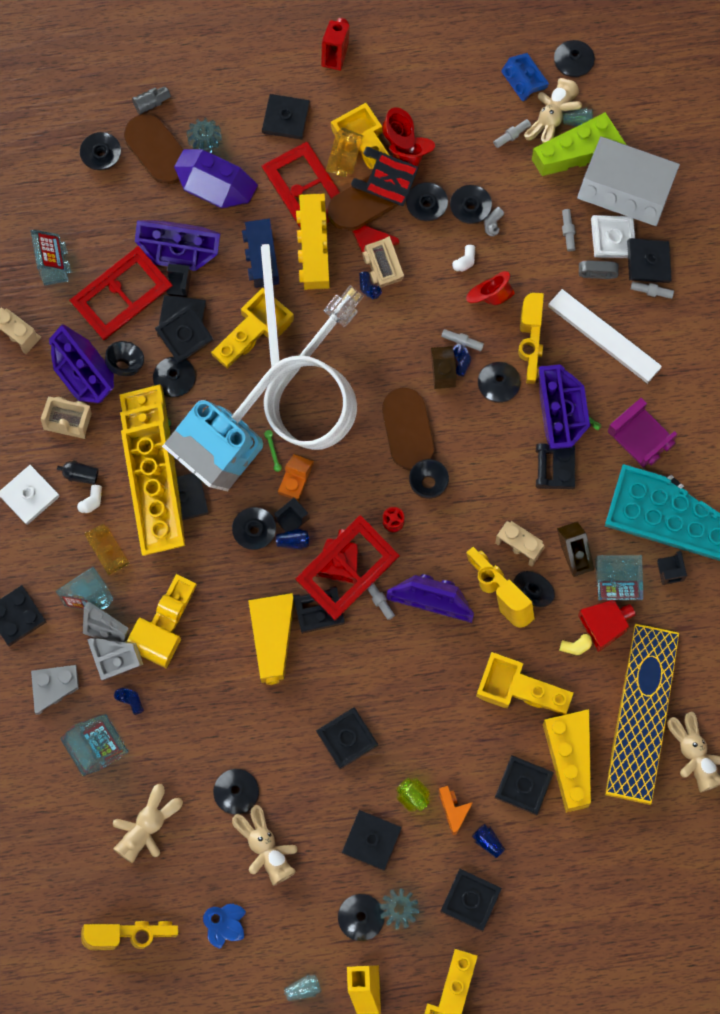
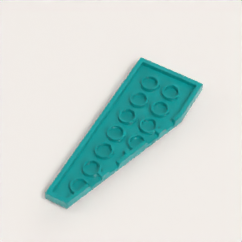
(663, 513)

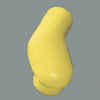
(578, 647)

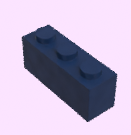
(258, 234)

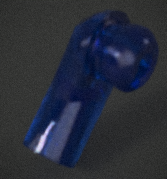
(368, 289)
(463, 358)
(129, 697)

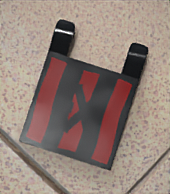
(389, 179)

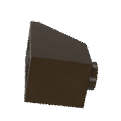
(443, 367)
(576, 548)

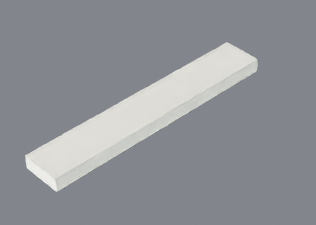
(270, 304)
(604, 336)

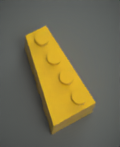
(314, 242)
(570, 752)

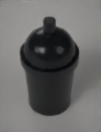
(79, 472)

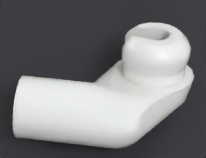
(466, 261)
(92, 502)

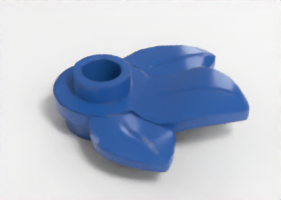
(228, 925)

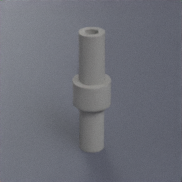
(512, 133)
(568, 229)
(652, 289)
(462, 339)
(380, 600)

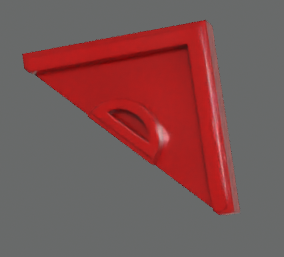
(368, 235)

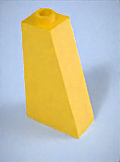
(271, 630)

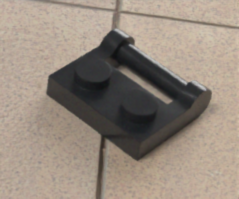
(562, 467)
(316, 617)

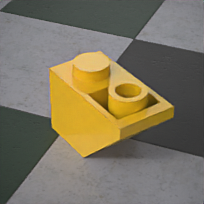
(364, 988)

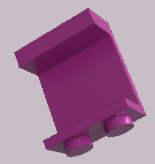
(641, 434)

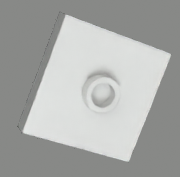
(611, 235)
(28, 494)

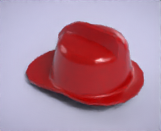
(399, 128)
(415, 154)
(492, 291)

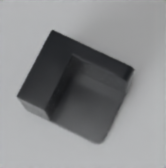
(180, 278)
(291, 516)
(672, 569)

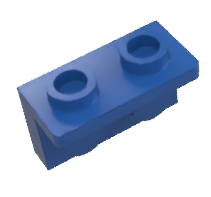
(524, 76)

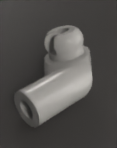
(490, 222)

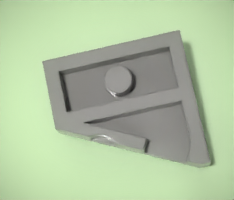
(101, 625)
(114, 656)
(52, 685)

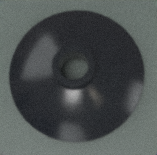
(571, 65)
(100, 143)
(427, 193)
(473, 196)
(177, 385)
(495, 390)
(254, 518)
(535, 588)
(240, 802)
(357, 929)

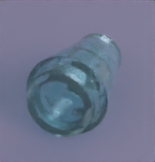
(577, 117)
(303, 988)

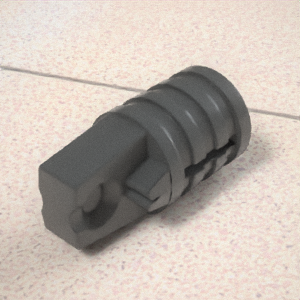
(150, 99)

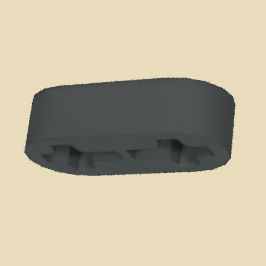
(598, 269)

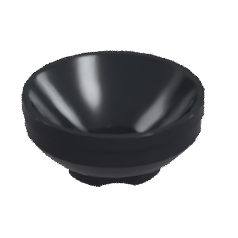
(124, 352)
(431, 469)

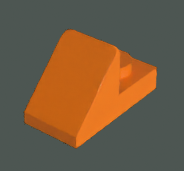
(295, 477)
(454, 814)

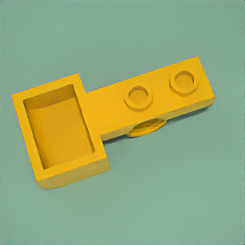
(365, 123)
(530, 323)
(244, 336)
(510, 598)
(156, 638)
(504, 681)
(108, 935)
(456, 984)

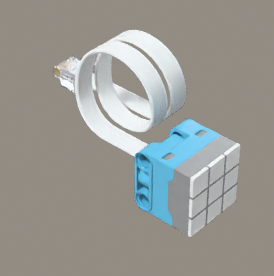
(218, 443)

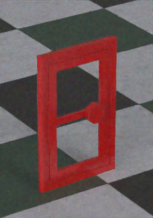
(287, 196)
(108, 278)
(332, 553)

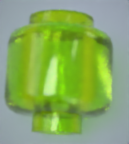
(413, 794)

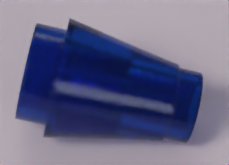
(293, 539)
(487, 839)

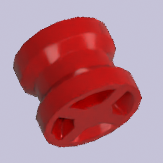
(394, 515)

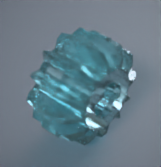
(196, 133)
(407, 912)

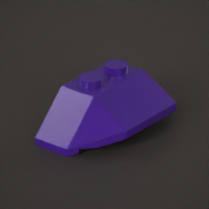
(214, 179)
(177, 243)
(80, 366)
(562, 406)
(432, 596)

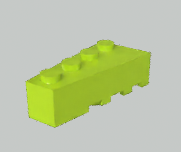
(574, 146)

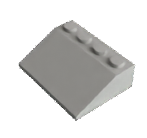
(628, 181)

